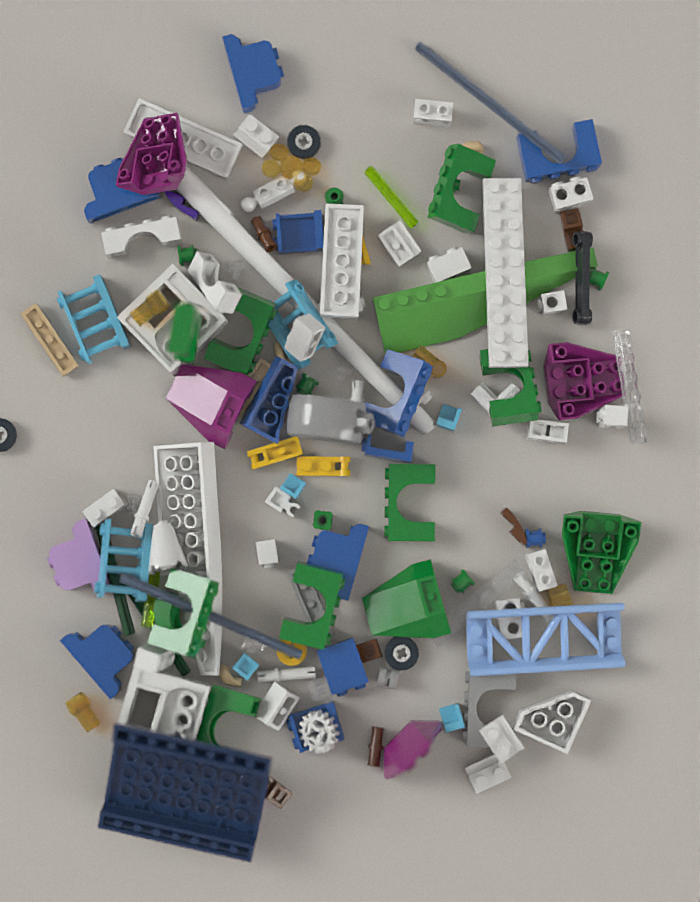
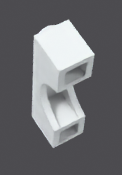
(118, 240)
(220, 294)

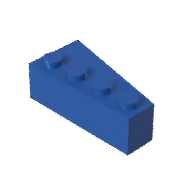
(271, 400)

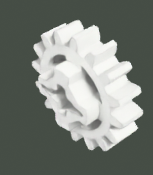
(318, 741)

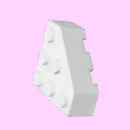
(553, 720)

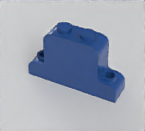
(253, 69)
(108, 197)
(340, 553)
(101, 656)

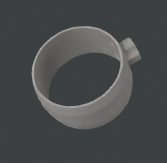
(328, 419)

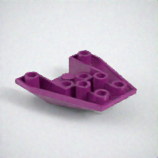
(155, 157)
(579, 379)
(210, 399)
(409, 745)

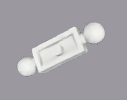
(270, 193)

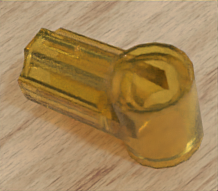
(154, 305)
(423, 354)
(80, 707)

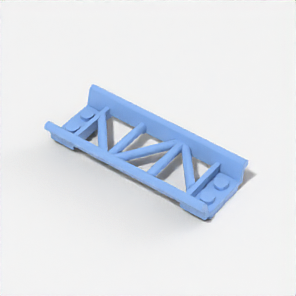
(608, 641)

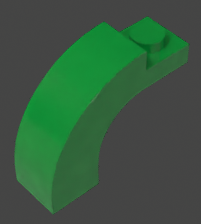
(168, 616)

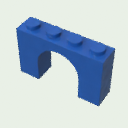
(586, 158)
(415, 376)

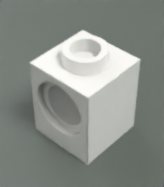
(558, 297)
(267, 553)

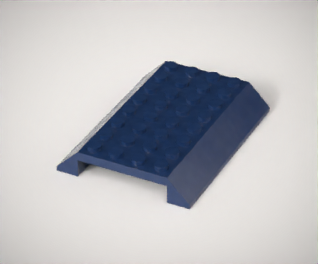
(185, 792)

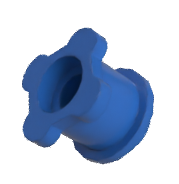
(535, 538)

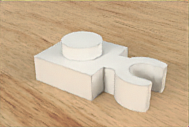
(280, 500)

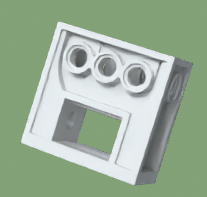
(157, 338)
(171, 702)

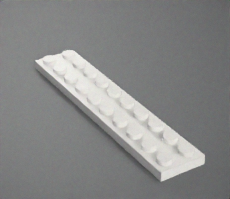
(505, 273)

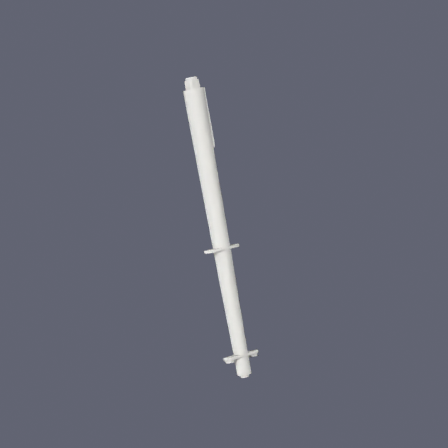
(224, 222)

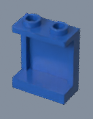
(299, 232)
(404, 457)
(343, 667)
(297, 717)

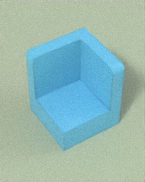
(448, 417)
(293, 486)
(245, 666)
(451, 717)

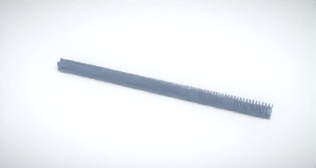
(486, 100)
(216, 618)

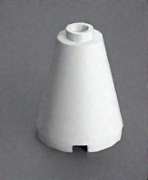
(165, 550)

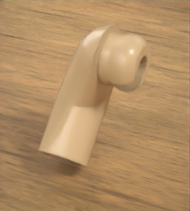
(474, 145)
(278, 350)
(227, 678)

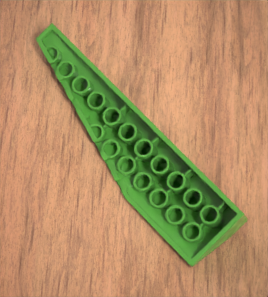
(458, 305)

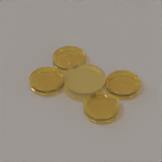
(291, 167)

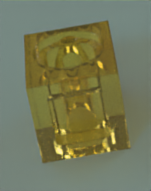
(559, 595)

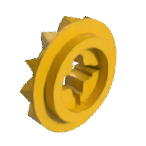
(287, 660)

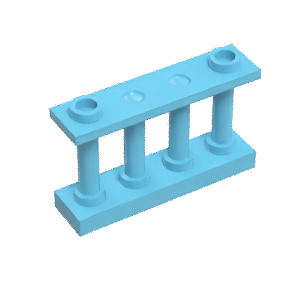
(112, 322)
(280, 326)
(140, 571)

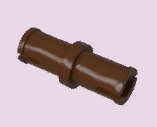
(263, 234)
(375, 746)

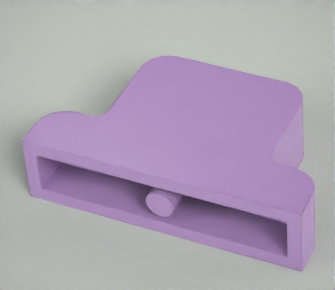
(78, 559)

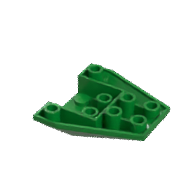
(598, 548)
(408, 605)

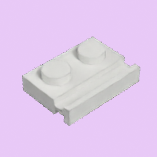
(256, 136)
(399, 243)
(501, 739)
(487, 773)

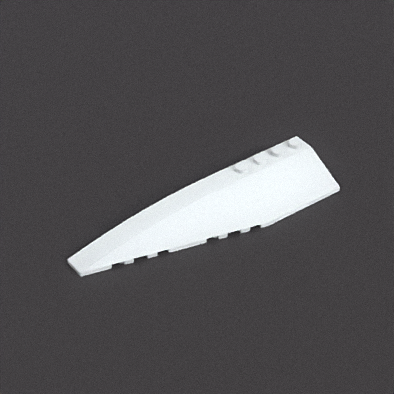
(190, 504)

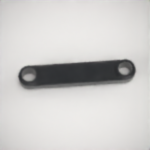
(582, 314)

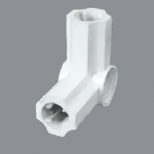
(483, 394)

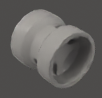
(388, 677)

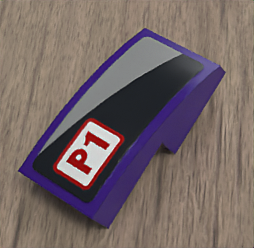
(178, 202)

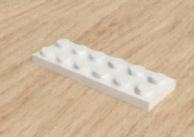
(202, 146)
(341, 261)

